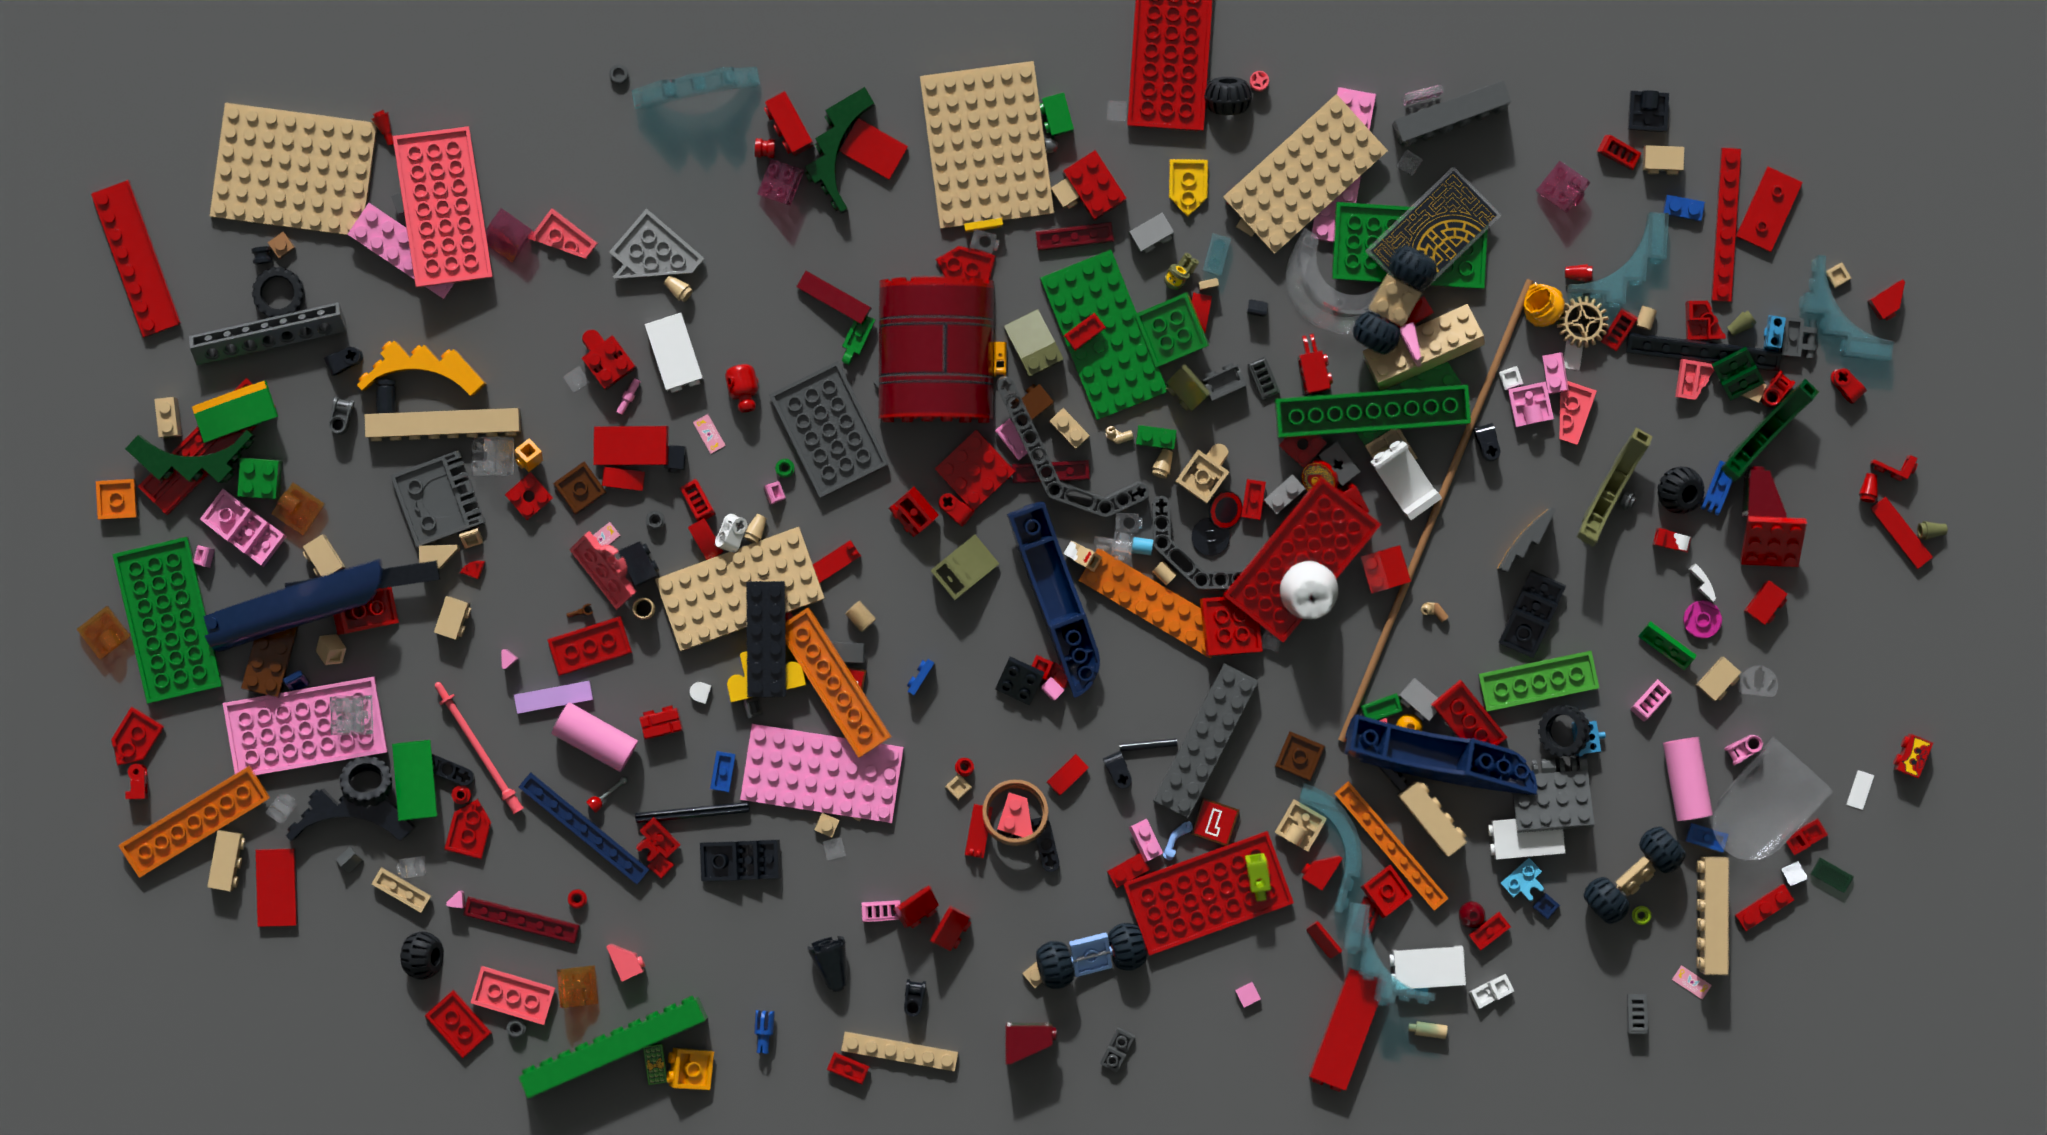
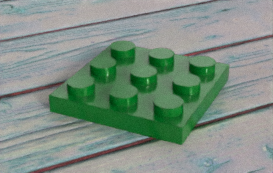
(1171, 329)

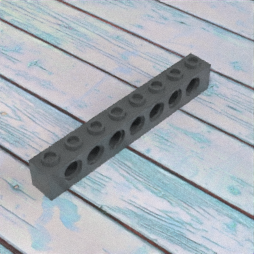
(267, 333)

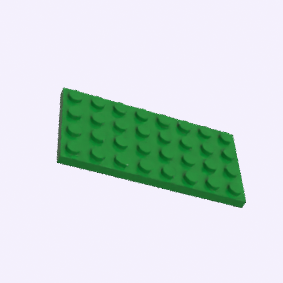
(1362, 224)
(1116, 362)
(167, 619)

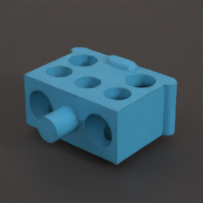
(1774, 332)
(1595, 738)

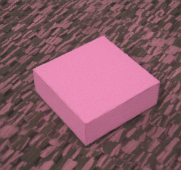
(1247, 994)

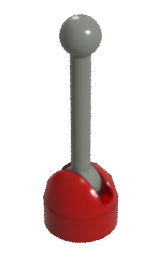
(596, 802)

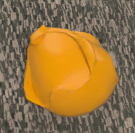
(1543, 305)

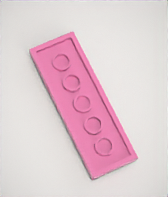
(389, 241)

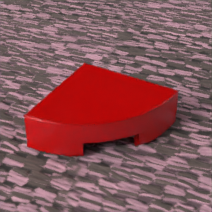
(473, 569)

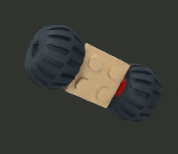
(1394, 300)
(1660, 850)

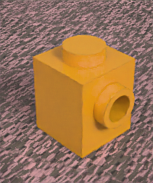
(528, 455)

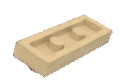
(401, 890)

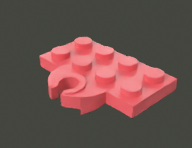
(604, 569)

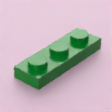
(1667, 645)

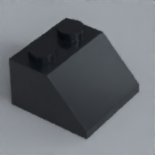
(638, 563)

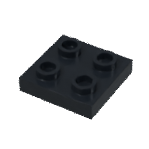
(1648, 111)
(1019, 680)

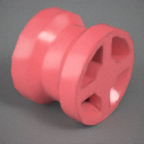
(1261, 75)

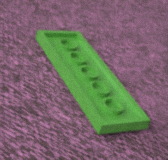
(1538, 681)

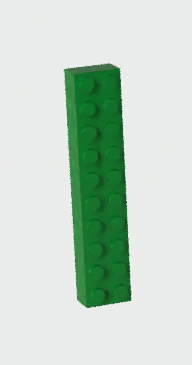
(1372, 411)
(609, 1048)

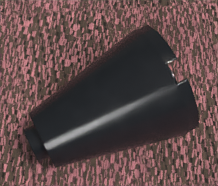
(830, 961)

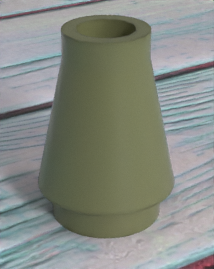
(1742, 323)
(1931, 530)

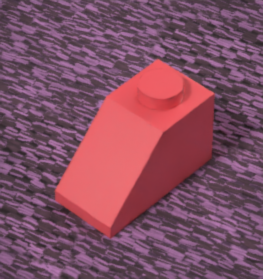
(625, 961)

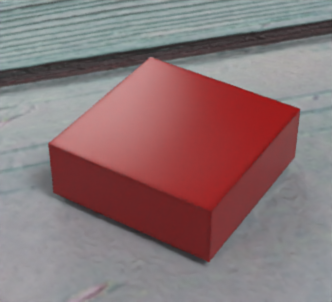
(660, 865)

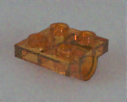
(298, 508)
(103, 632)
(577, 986)

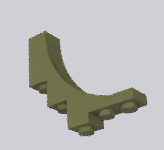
(1613, 485)

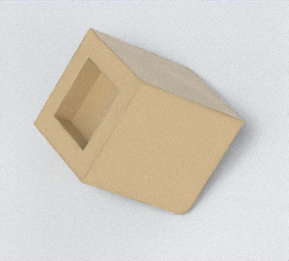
(331, 649)

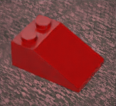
(376, 613)

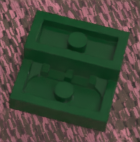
(1738, 373)

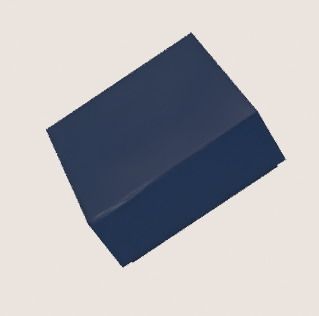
(296, 681)
(1546, 906)

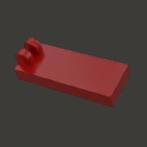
(836, 561)
(977, 833)

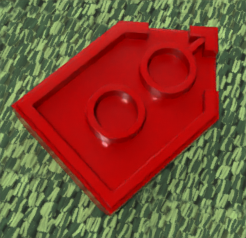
(966, 263)
(135, 737)
(469, 830)

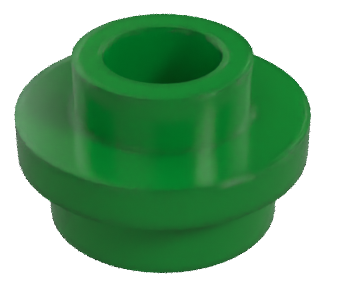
(780, 463)

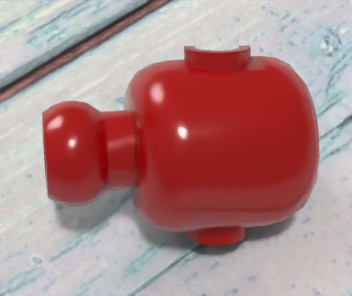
(742, 385)

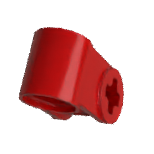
(1779, 386)
(1849, 387)
(958, 511)

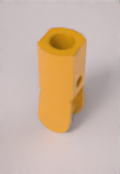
(1000, 355)

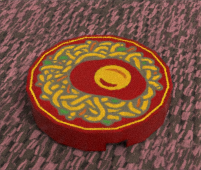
(1315, 470)

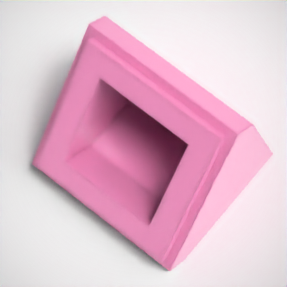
(774, 492)
(203, 556)
(507, 658)
(1052, 689)
(457, 900)

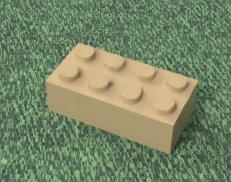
(1431, 818)

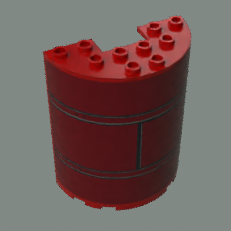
(936, 349)

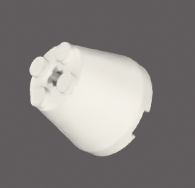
(1302, 581)

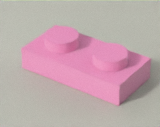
(1555, 373)
(1145, 840)

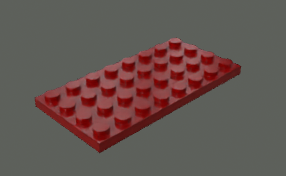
(1169, 64)
(1320, 529)
(1204, 894)

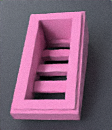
(1409, 337)
(1637, 710)
(865, 918)

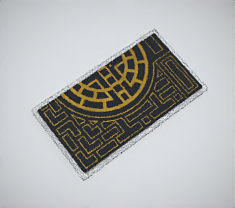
(1438, 224)

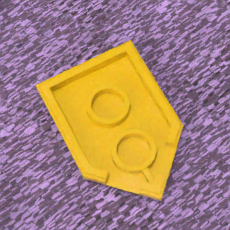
(1188, 183)

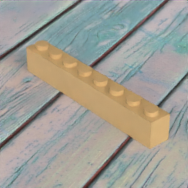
(443, 423)

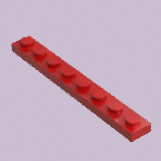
(1726, 224)

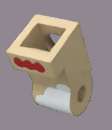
(1082, 555)

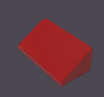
(1323, 939)

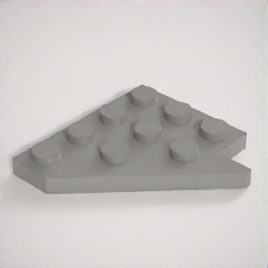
(653, 250)

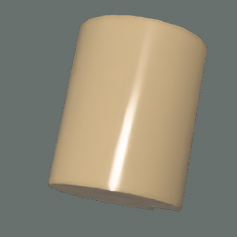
(1646, 318)
(1164, 573)

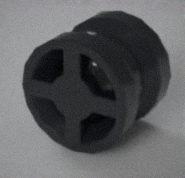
(261, 255)

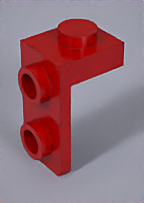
(1909, 467)

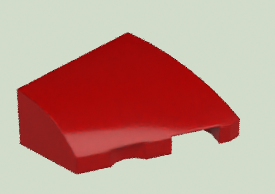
(1701, 322)

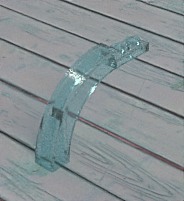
(1352, 847)

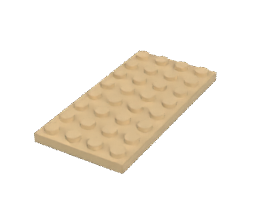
(1305, 174)
(711, 595)

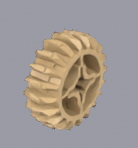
(1583, 330)

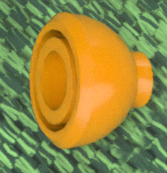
(1410, 721)

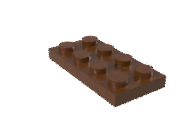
(269, 663)

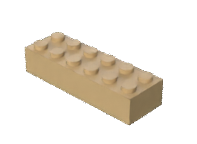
(1438, 343)
(1713, 915)

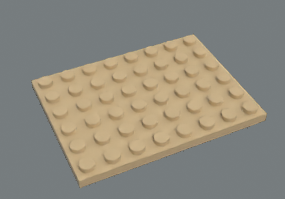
(987, 144)
(292, 169)

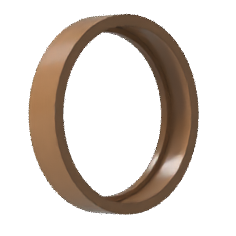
(1019, 784)

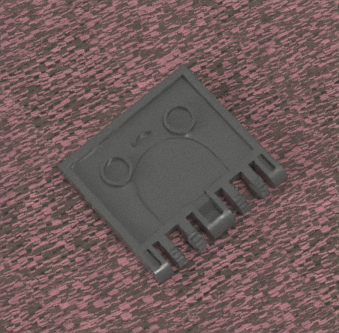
(434, 500)
(1560, 800)

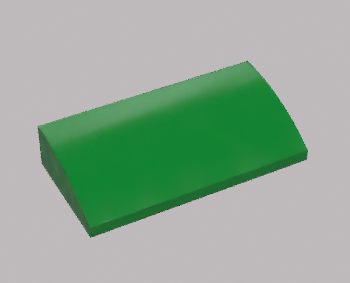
(414, 780)

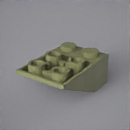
(964, 567)

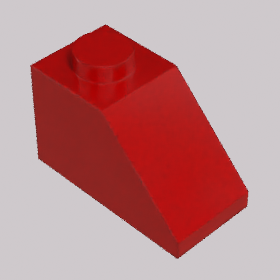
(1888, 301)
(1320, 871)

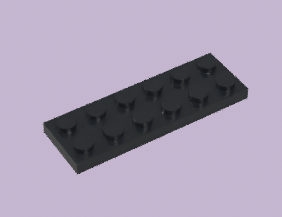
(766, 638)

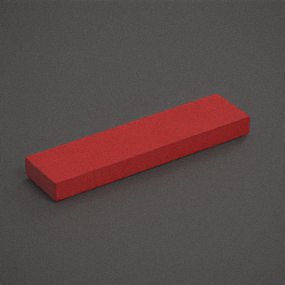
(1901, 532)

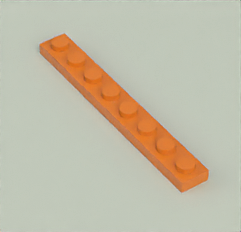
(1391, 845)

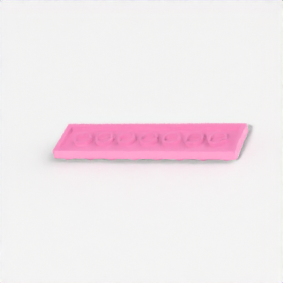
(1362, 106)

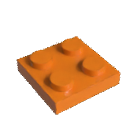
(116, 499)

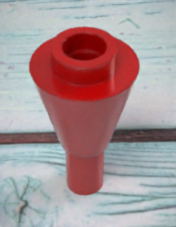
(382, 122)

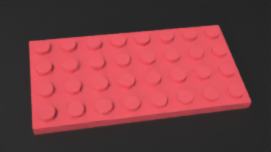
(442, 207)

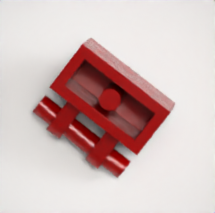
(913, 511)

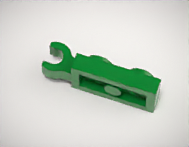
(857, 338)

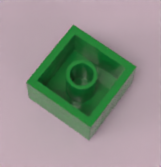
(259, 478)

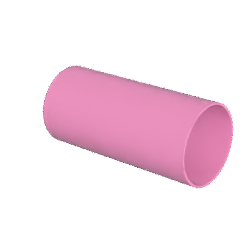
(594, 737)
(1687, 778)

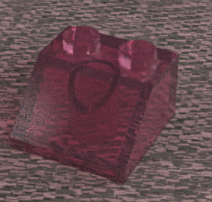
(507, 235)

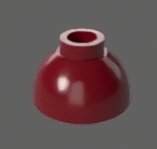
(1471, 914)

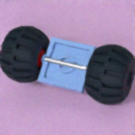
(1091, 955)

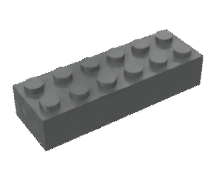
(1451, 113)

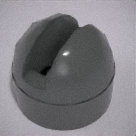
(1051, 145)

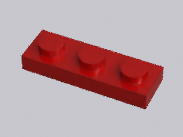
(1764, 907)

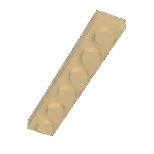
(899, 1051)

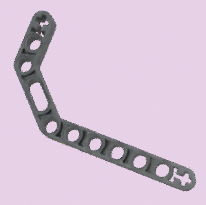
(1045, 461)
(1171, 546)

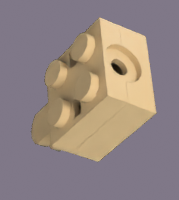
(1204, 472)

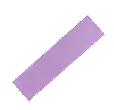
(553, 697)

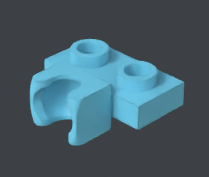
(1523, 880)

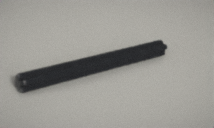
(693, 812)

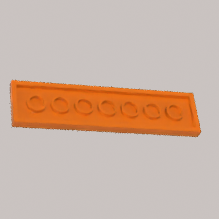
(1147, 600)
(834, 683)
(194, 821)

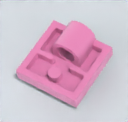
(1530, 404)

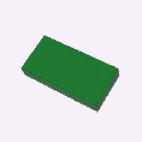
(1382, 707)

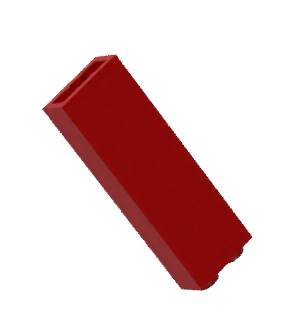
(1345, 1032)

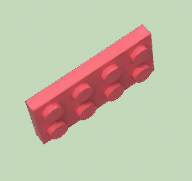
(513, 995)

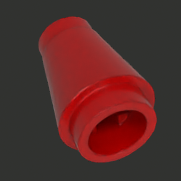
(1579, 273)
(1869, 488)

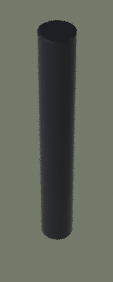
(1148, 745)

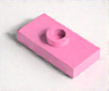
(1011, 438)

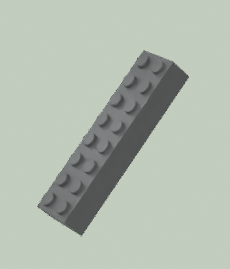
(1205, 740)

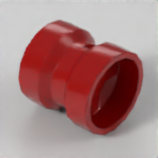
(764, 148)

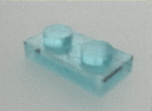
(1216, 254)

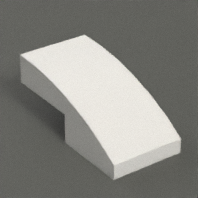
(1706, 587)
(1491, 991)

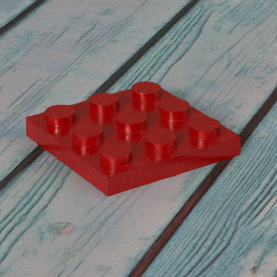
(975, 470)
(1773, 541)
(1228, 628)

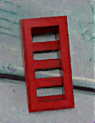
(1616, 157)
(1629, 316)
(705, 514)

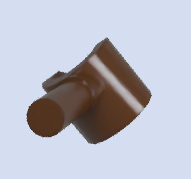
(579, 612)

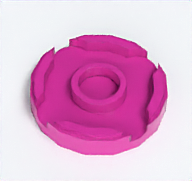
(1702, 619)

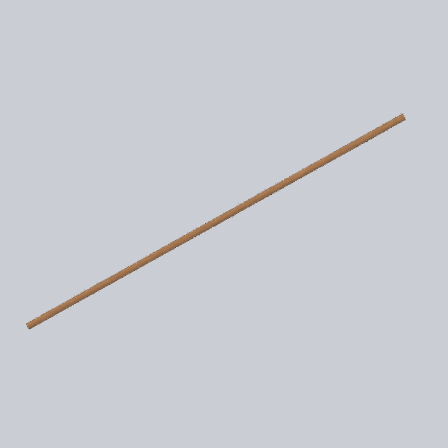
(1436, 508)

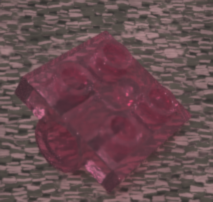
(780, 182)
(1563, 187)

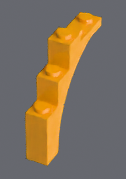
(397, 359)

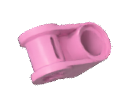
(1742, 749)

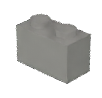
(1151, 233)
(1284, 494)
(1420, 699)

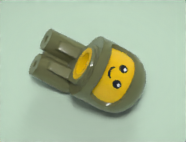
(1178, 274)

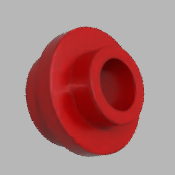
(964, 761)
(467, 794)
(572, 894)

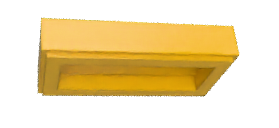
(983, 225)

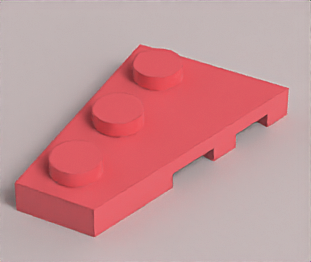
(563, 235)
(1574, 411)

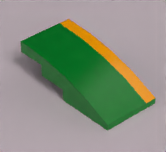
(235, 411)

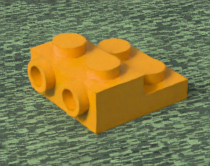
(690, 1068)

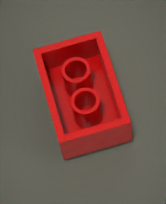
(788, 124)
(1094, 185)

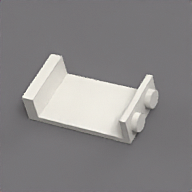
(674, 352)
(1405, 479)
(1510, 844)
(1429, 967)

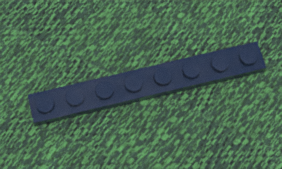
(583, 828)

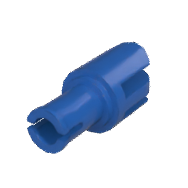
(763, 1029)

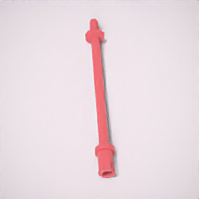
(507, 793)

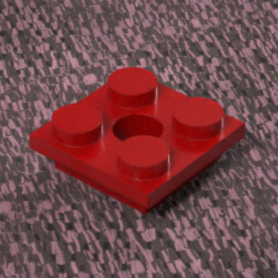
(1303, 457)
(516, 496)

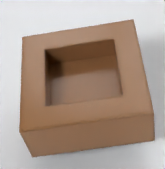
(281, 245)

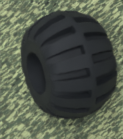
(1228, 96)
(1681, 490)
(422, 955)

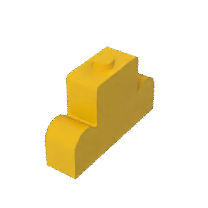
(738, 684)

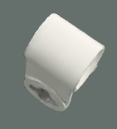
(731, 534)

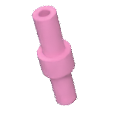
(628, 396)

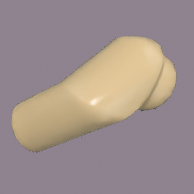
(1118, 437)

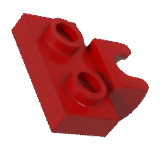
(657, 840)

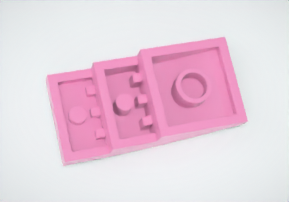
(243, 527)

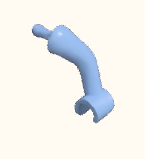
(1183, 829)

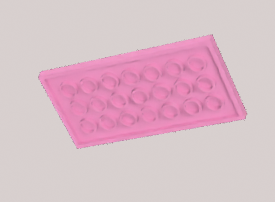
(296, 728)
(820, 774)

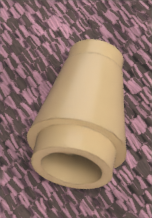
(678, 288)
(1163, 464)
(755, 529)

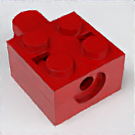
(606, 358)
(1314, 368)

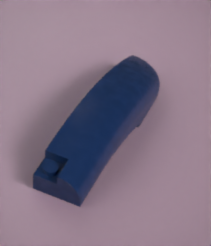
(1056, 595)
(293, 606)
(1439, 756)

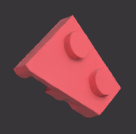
(1692, 378)
(1016, 816)

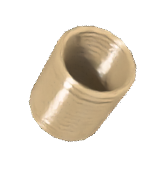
(635, 608)
(860, 616)

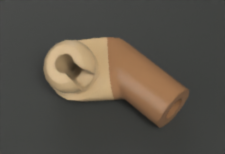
(1434, 609)

